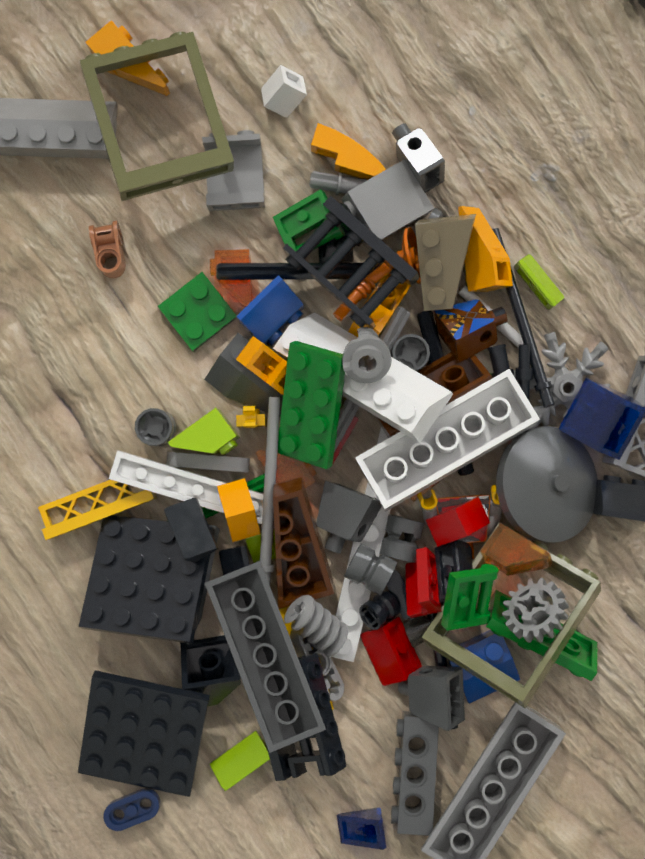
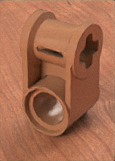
(108, 243)

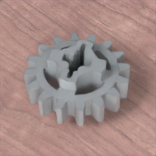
(536, 612)

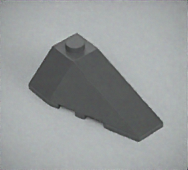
(237, 381)

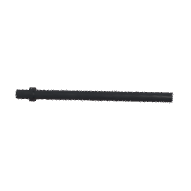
(542, 385)

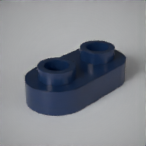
(133, 809)

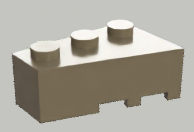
(441, 256)

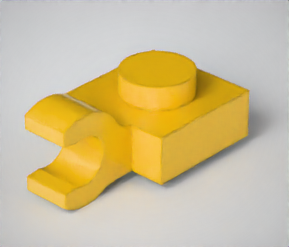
(251, 418)

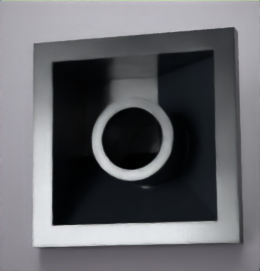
(209, 668)

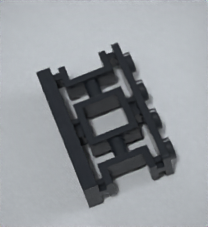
(330, 756)

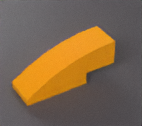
(349, 155)
(264, 363)

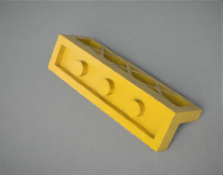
(95, 514)

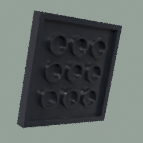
(143, 582)
(142, 733)

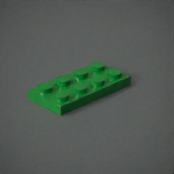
(311, 404)
(577, 656)

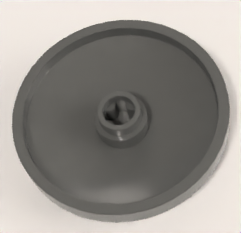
(546, 485)

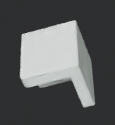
(283, 91)

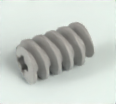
(317, 625)

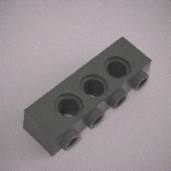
(416, 819)

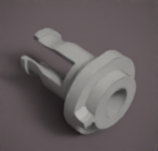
(359, 354)

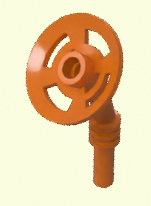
(408, 254)

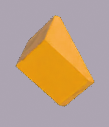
(238, 509)

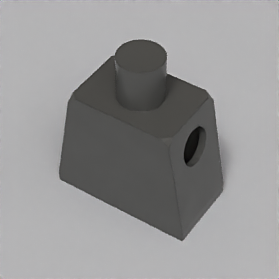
(420, 156)
(345, 514)
(436, 695)

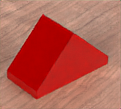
(457, 521)

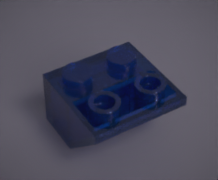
(603, 418)

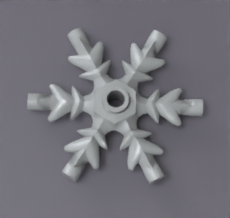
(563, 375)

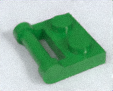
(303, 218)
(462, 597)

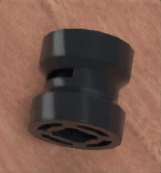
(379, 610)

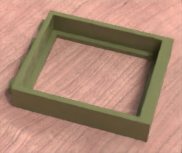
(172, 172)
(561, 568)

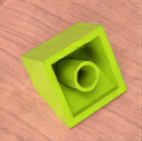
(208, 434)

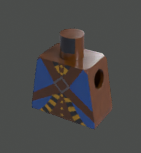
(469, 327)

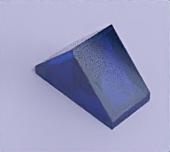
(362, 828)

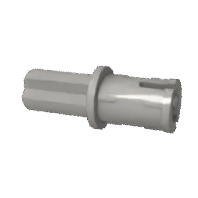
(334, 182)

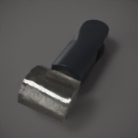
(415, 626)

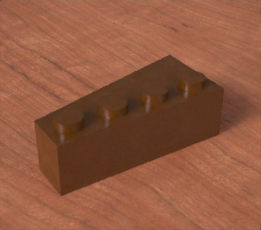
(298, 546)

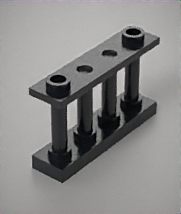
(356, 235)

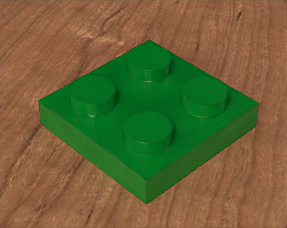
(197, 311)

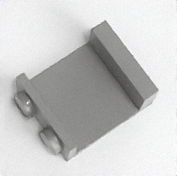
(245, 184)
(388, 201)

